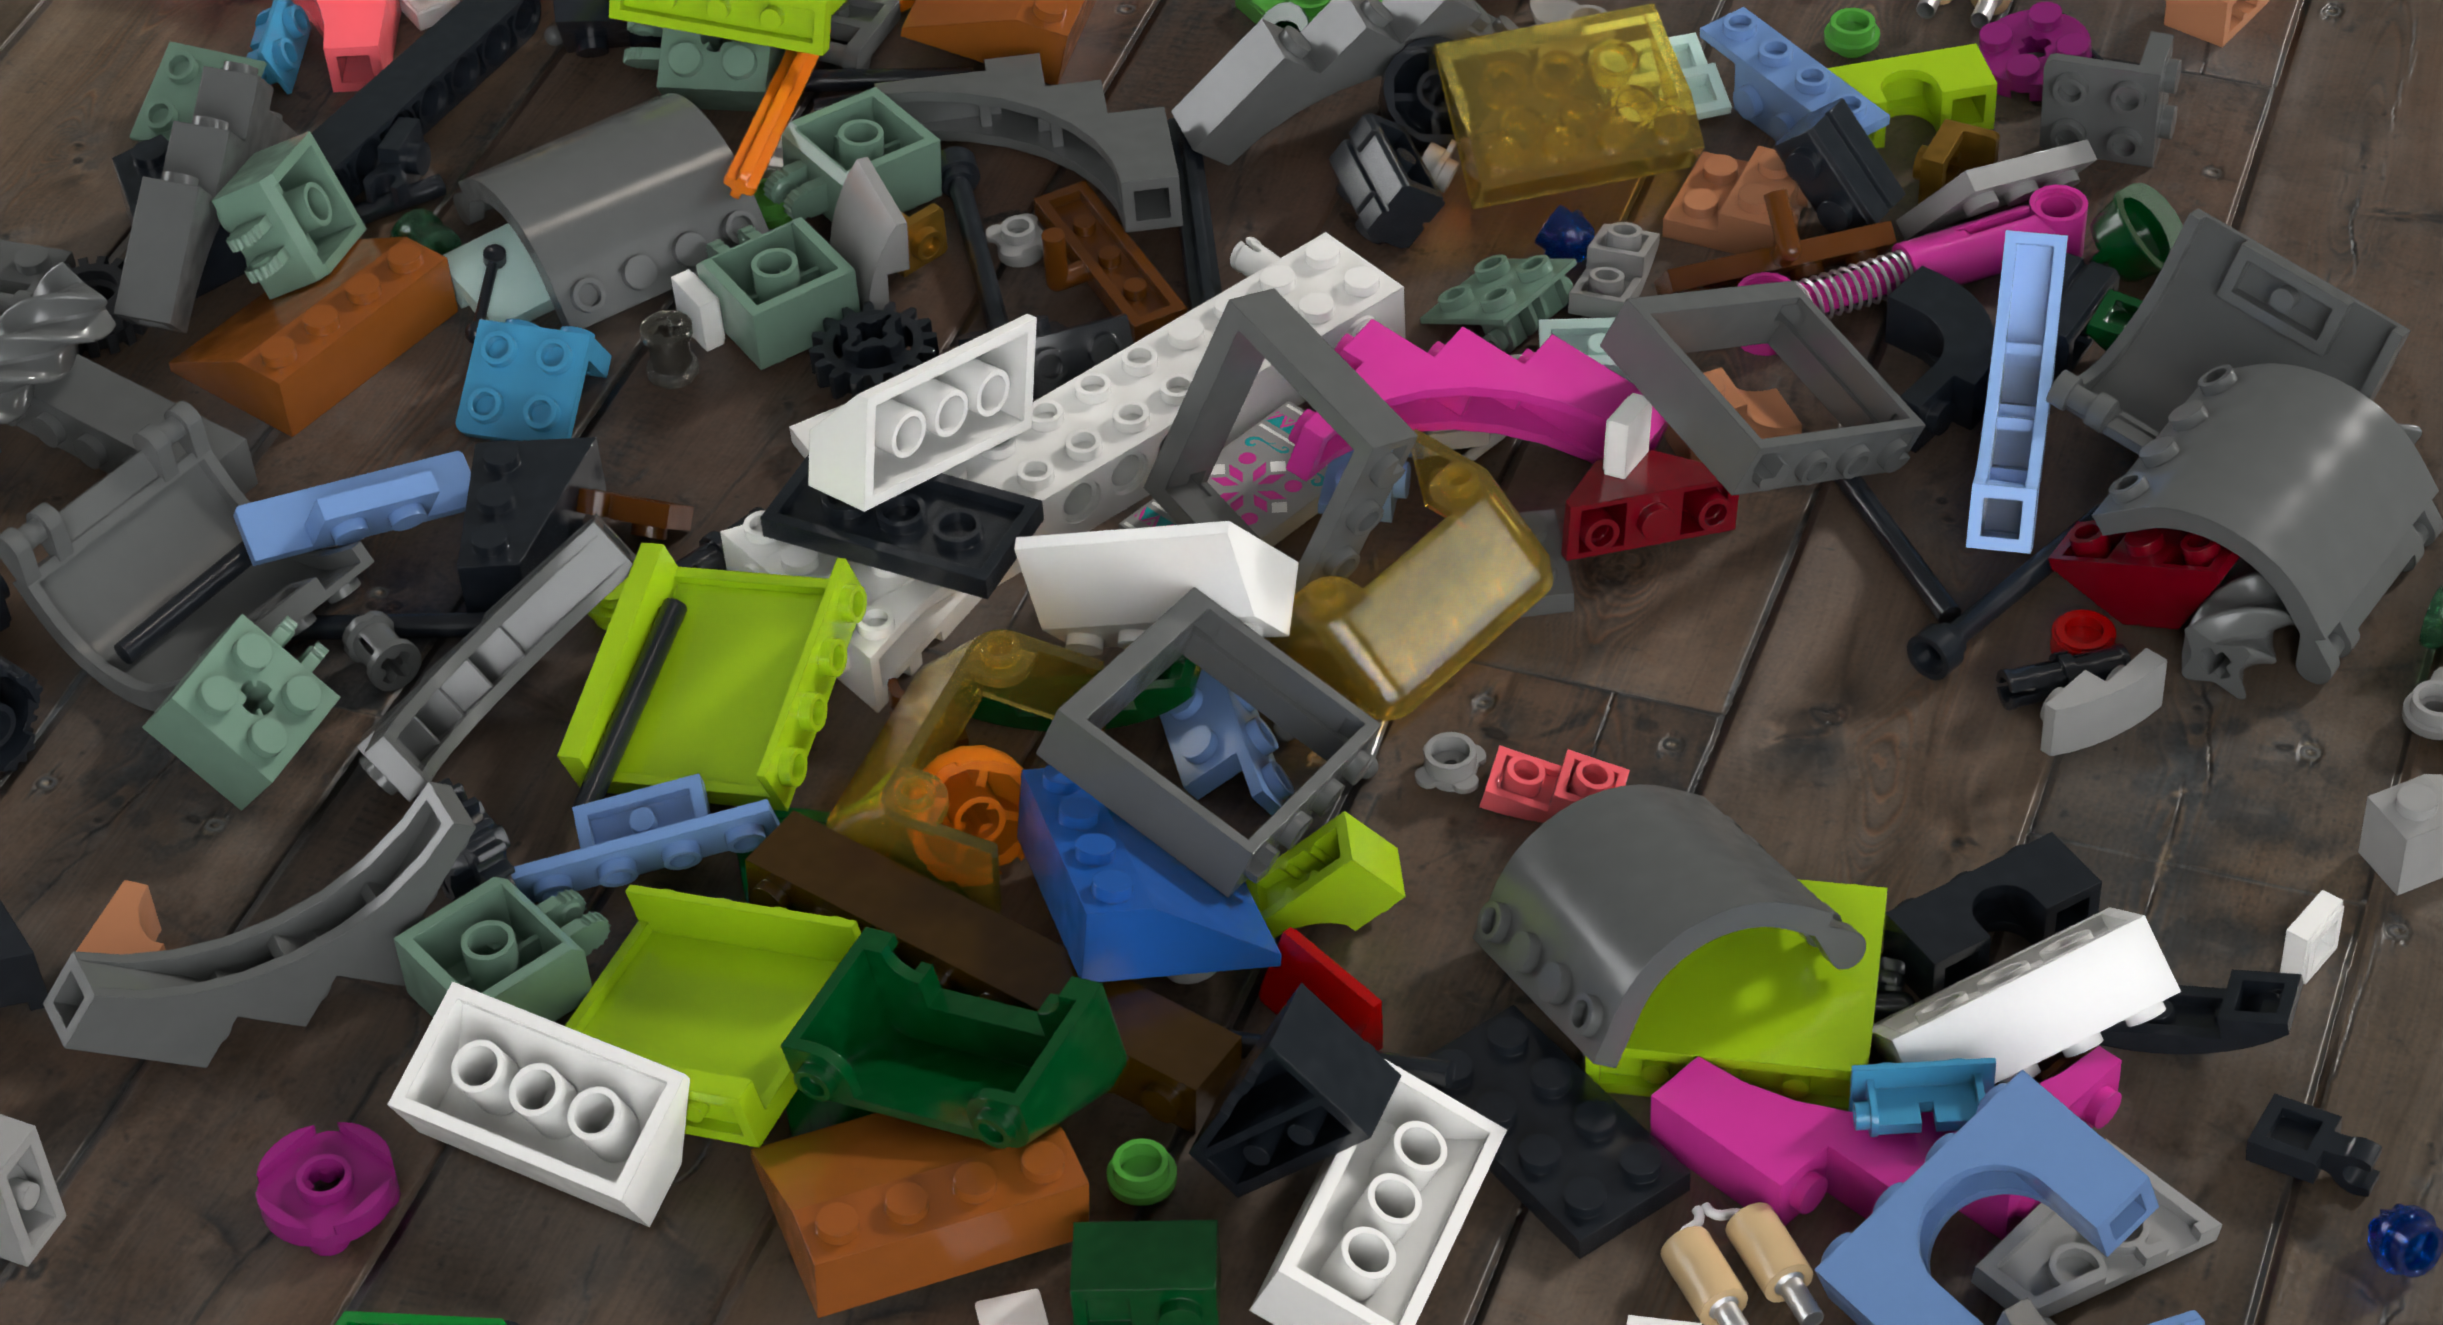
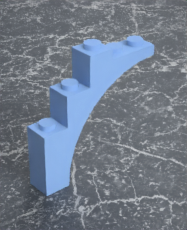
(2016, 405)

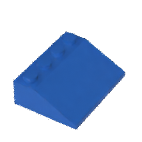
(1123, 898)

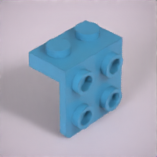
(527, 380)

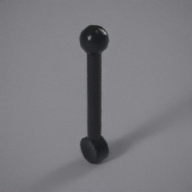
(494, 258)

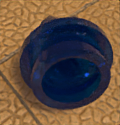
(1566, 235)
(2405, 1240)

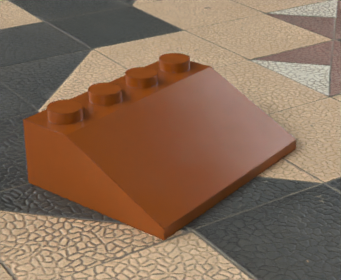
(1002, 29)
(321, 342)
(911, 1205)

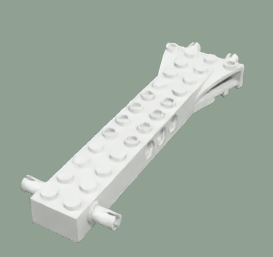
(1090, 445)

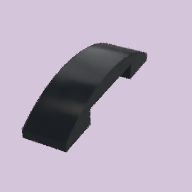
(2214, 1020)

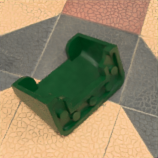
(949, 1058)

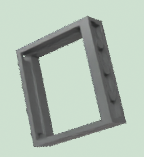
(1271, 329)
(1650, 349)
(1256, 674)

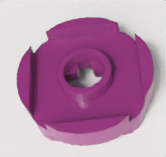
(2039, 29)
(331, 1217)

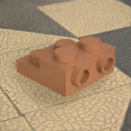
(1725, 202)

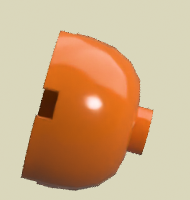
(982, 795)

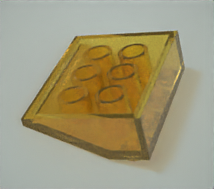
(1568, 105)

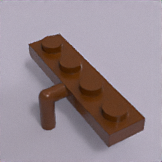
(1789, 256)
(1104, 257)

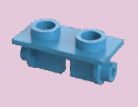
(281, 42)
(1893, 1095)

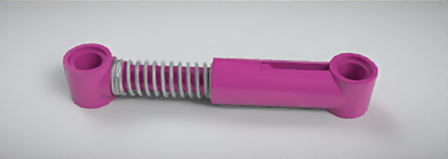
(1958, 252)

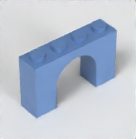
(2013, 1145)

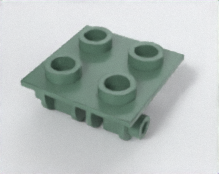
(177, 86)
(1506, 298)

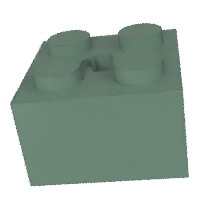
(708, 78)
(828, 142)
(288, 216)
(778, 288)
(244, 709)
(504, 949)

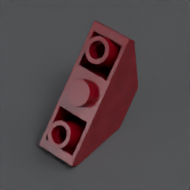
(1655, 504)
(2144, 574)

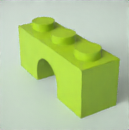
(1929, 85)

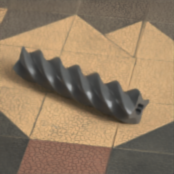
(43, 336)
(2238, 624)

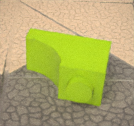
(1331, 876)

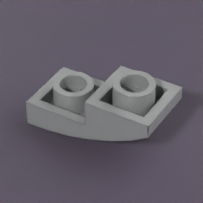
(1614, 271)
(2098, 709)

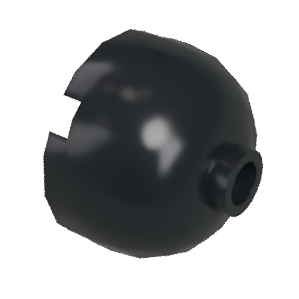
(1415, 96)

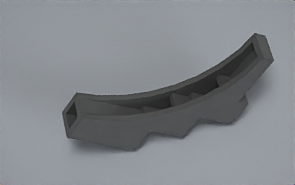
(1285, 70)
(1010, 107)
(175, 213)
(515, 633)
(186, 999)

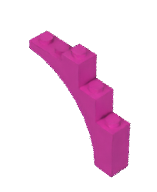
(1473, 386)
(1796, 1151)

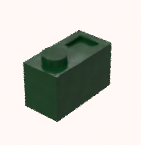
(1146, 1273)

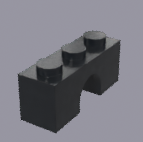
(2025, 892)

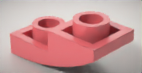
(1539, 789)

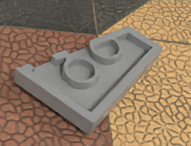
(1995, 186)
(2061, 1268)

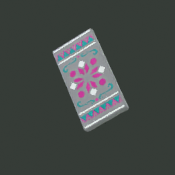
(1255, 481)

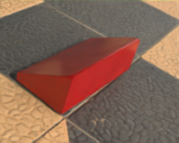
(1328, 981)

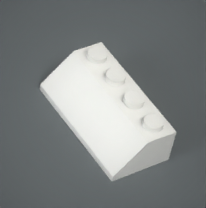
(927, 418)
(1119, 582)
(2039, 999)
(547, 1103)
(1382, 1215)

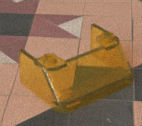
(1431, 606)
(901, 807)

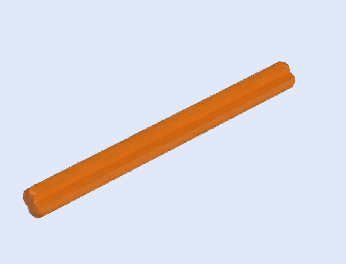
(769, 123)

